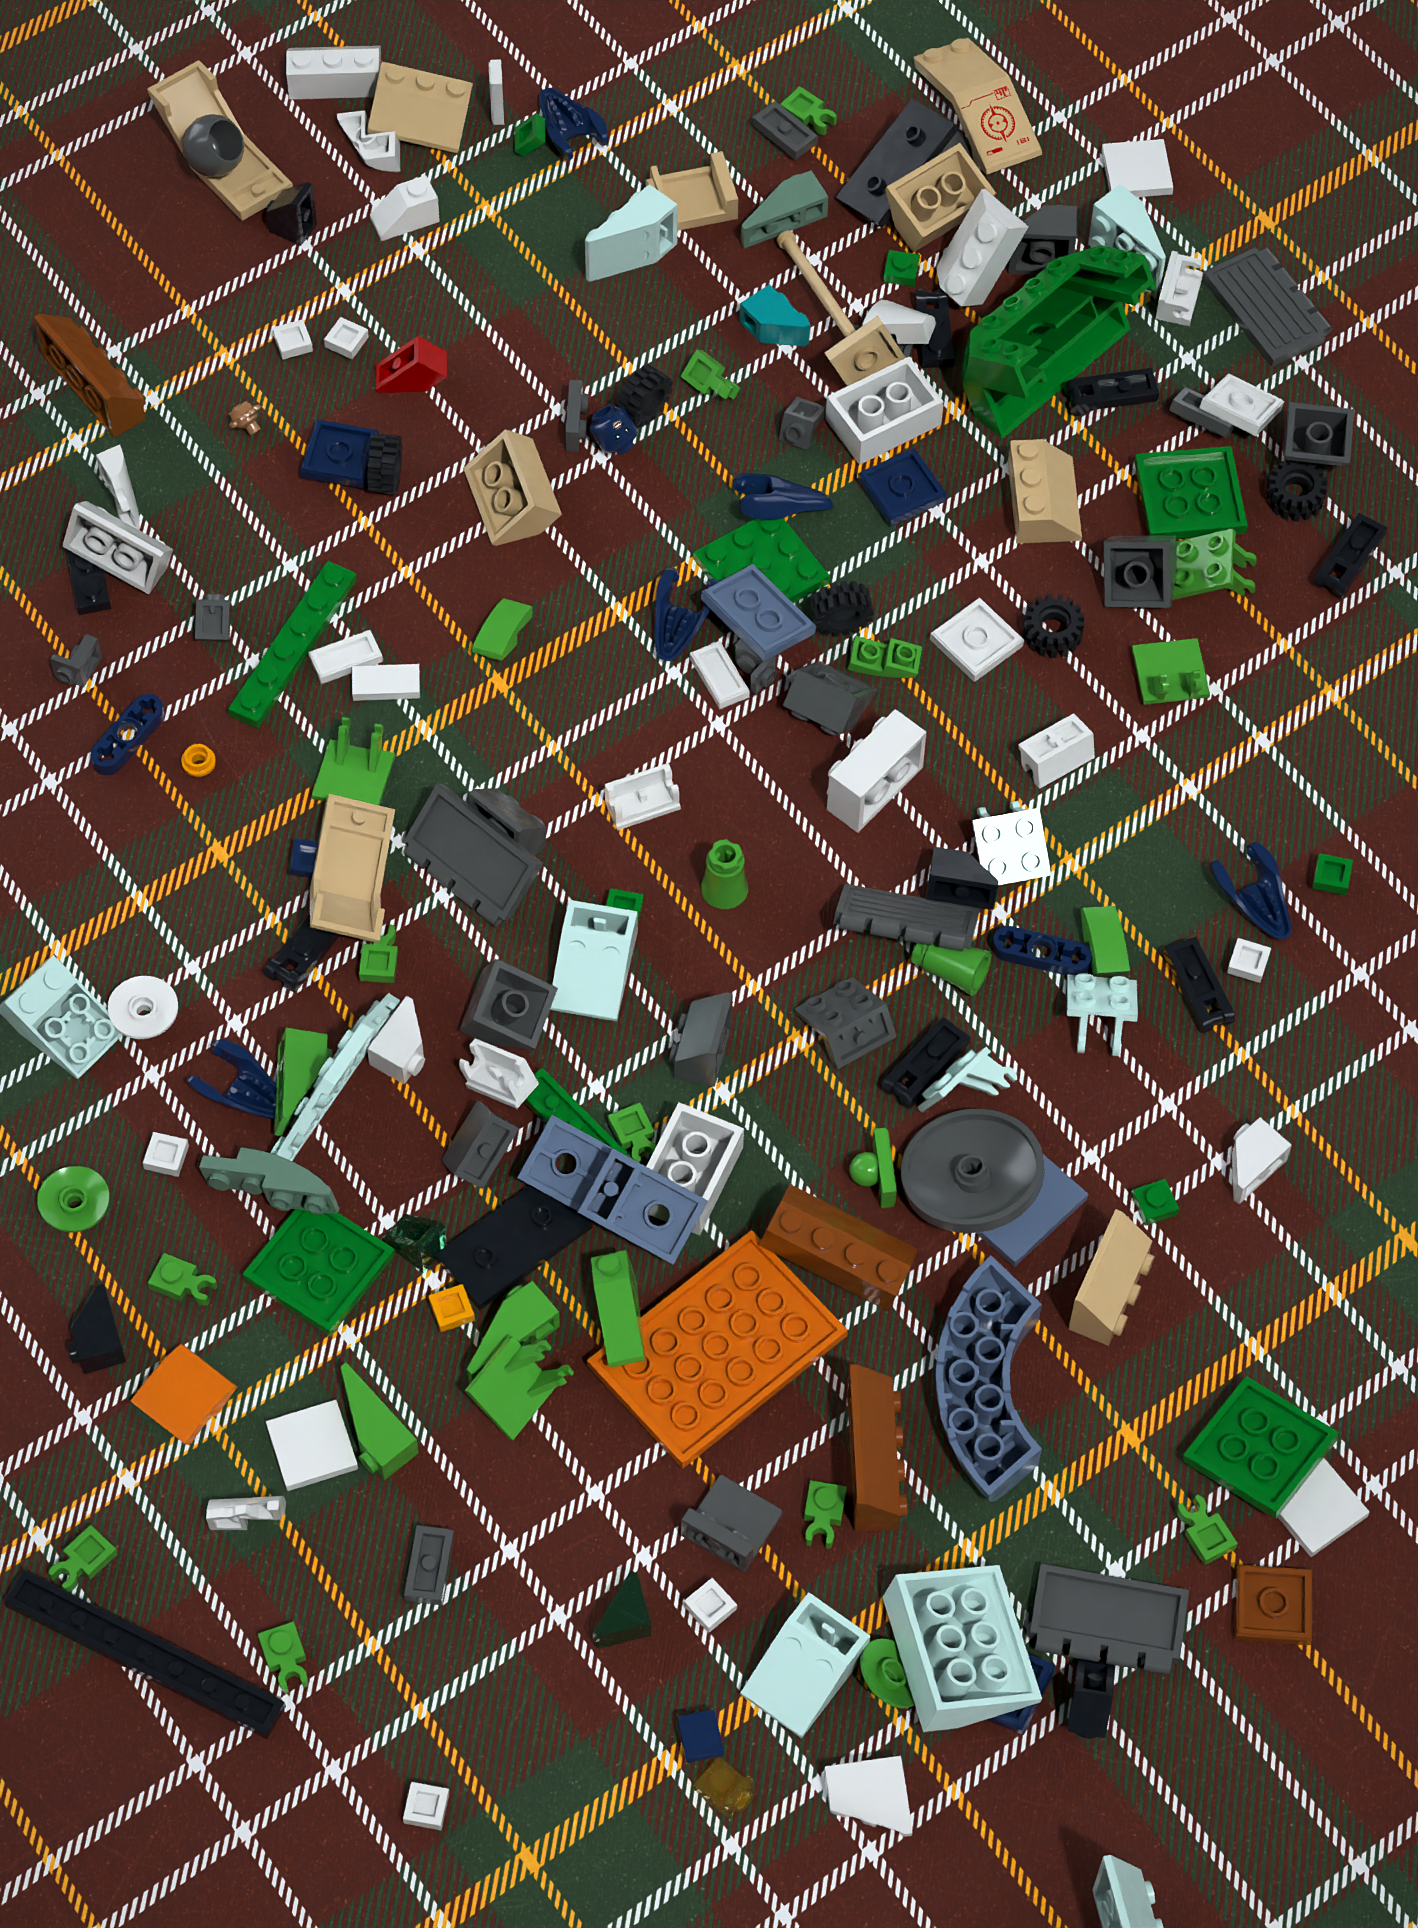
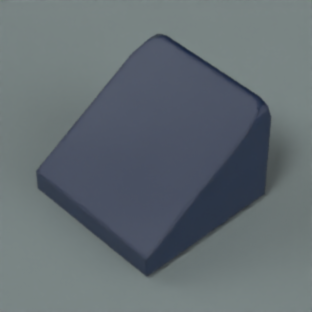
(700, 1736)

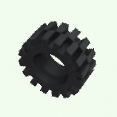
(645, 394)
(384, 463)
(1292, 504)
(842, 608)
(1053, 610)

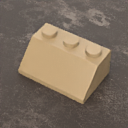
(420, 107)
(935, 196)
(512, 489)
(1043, 493)
(1112, 1280)

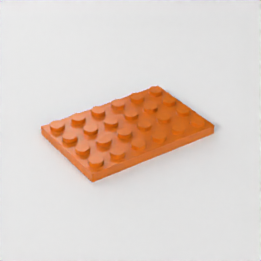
(720, 1349)

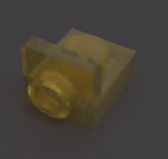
(725, 1788)

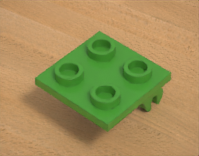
(1207, 565)
(1170, 671)
(354, 770)
(514, 1386)

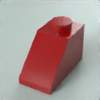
(411, 368)

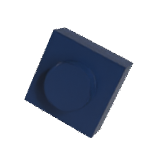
(303, 857)

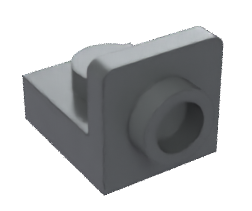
(800, 422)
(212, 618)
(81, 664)
(762, 672)

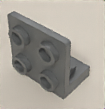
(848, 1020)
(731, 1523)

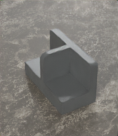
(479, 1145)

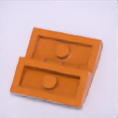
(183, 1393)

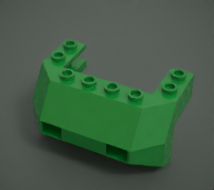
(1050, 333)

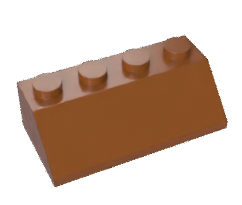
(90, 374)
(838, 1247)
(874, 1450)

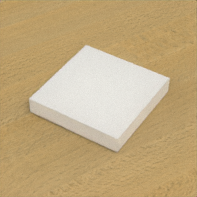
(1138, 167)
(1241, 404)
(976, 639)
(311, 1445)
(1322, 1510)

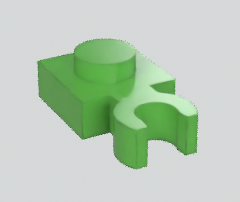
(809, 109)
(380, 959)
(633, 1130)
(177, 1277)
(824, 1507)
(1208, 1534)
(85, 1555)
(283, 1651)

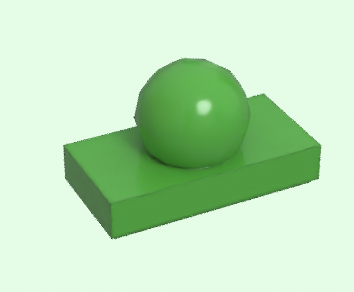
(876, 1167)

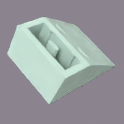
(1124, 224)
(632, 236)
(594, 959)
(60, 1017)
(806, 1665)

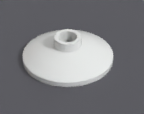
(138, 995)

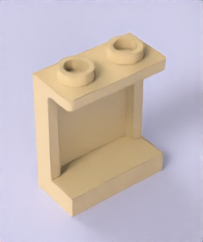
(701, 194)

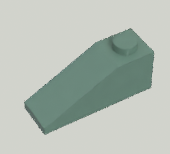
(788, 207)

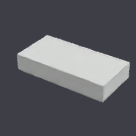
(496, 92)
(339, 657)
(719, 675)
(385, 682)

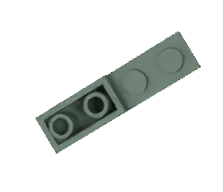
(281, 1180)

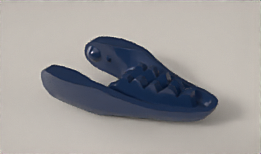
(568, 119)
(776, 497)
(674, 624)
(1262, 901)
(252, 1089)

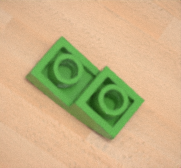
(500, 629)
(892, 659)
(1106, 940)

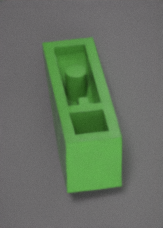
(298, 1064)
(618, 1308)
(525, 1316)
(380, 1435)

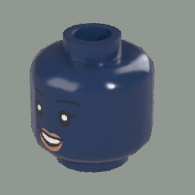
(613, 429)

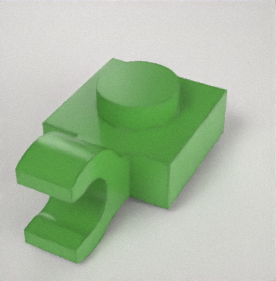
(705, 375)

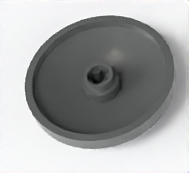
(972, 1170)

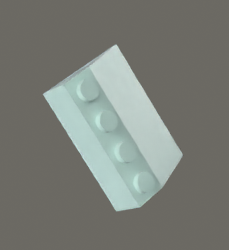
(960, 1646)
(1123, 1896)

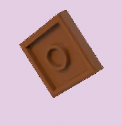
(1273, 1605)

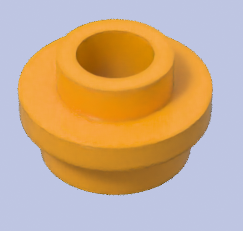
(195, 753)

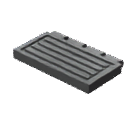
(1267, 305)
(473, 854)
(906, 916)
(1110, 1616)

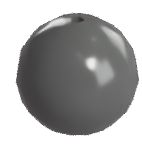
(213, 145)

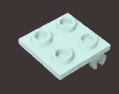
(1012, 844)
(1101, 997)
(973, 1071)

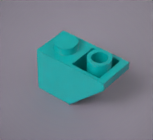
(773, 320)

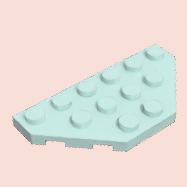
(335, 1075)

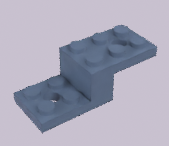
(612, 1189)

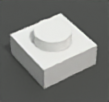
(346, 338)
(292, 339)
(1249, 960)
(165, 1154)
(710, 1605)
(426, 1806)

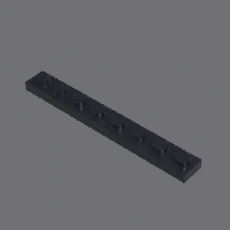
(145, 1654)

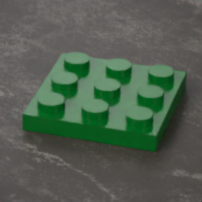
(1190, 492)
(773, 550)
(319, 1267)
(1260, 1447)

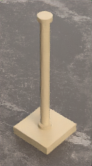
(863, 349)

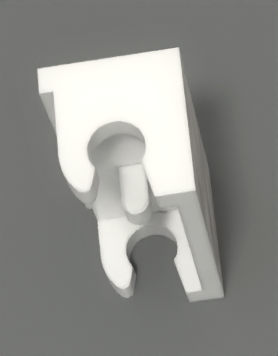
(1179, 290)
(1057, 750)
(642, 796)
(498, 1074)

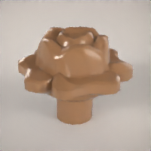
(244, 417)

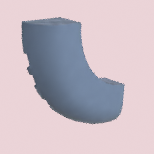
(975, 1379)

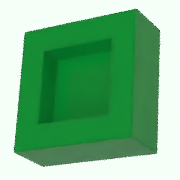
(530, 135)
(901, 268)
(1332, 874)
(625, 900)
(1155, 1202)

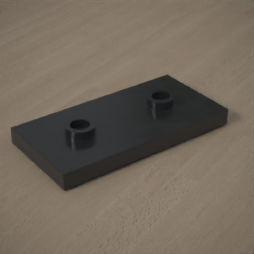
(908, 144)
(511, 1244)

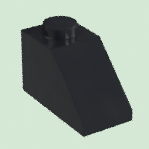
(293, 213)
(960, 880)
(96, 1335)
(1091, 1699)

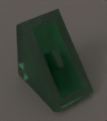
(416, 1240)
(625, 1617)

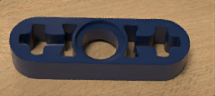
(126, 748)
(1034, 939)

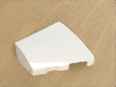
(377, 149)
(907, 324)
(116, 476)
(234, 1513)
(870, 1792)

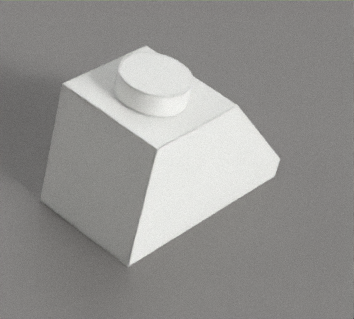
(406, 209)
(398, 1045)
(1256, 1157)

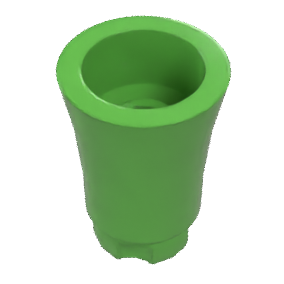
(724, 877)
(961, 968)

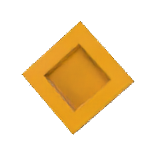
(451, 1308)

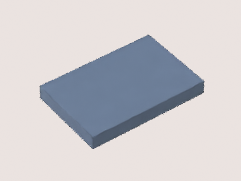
(758, 612)
(1053, 1205)

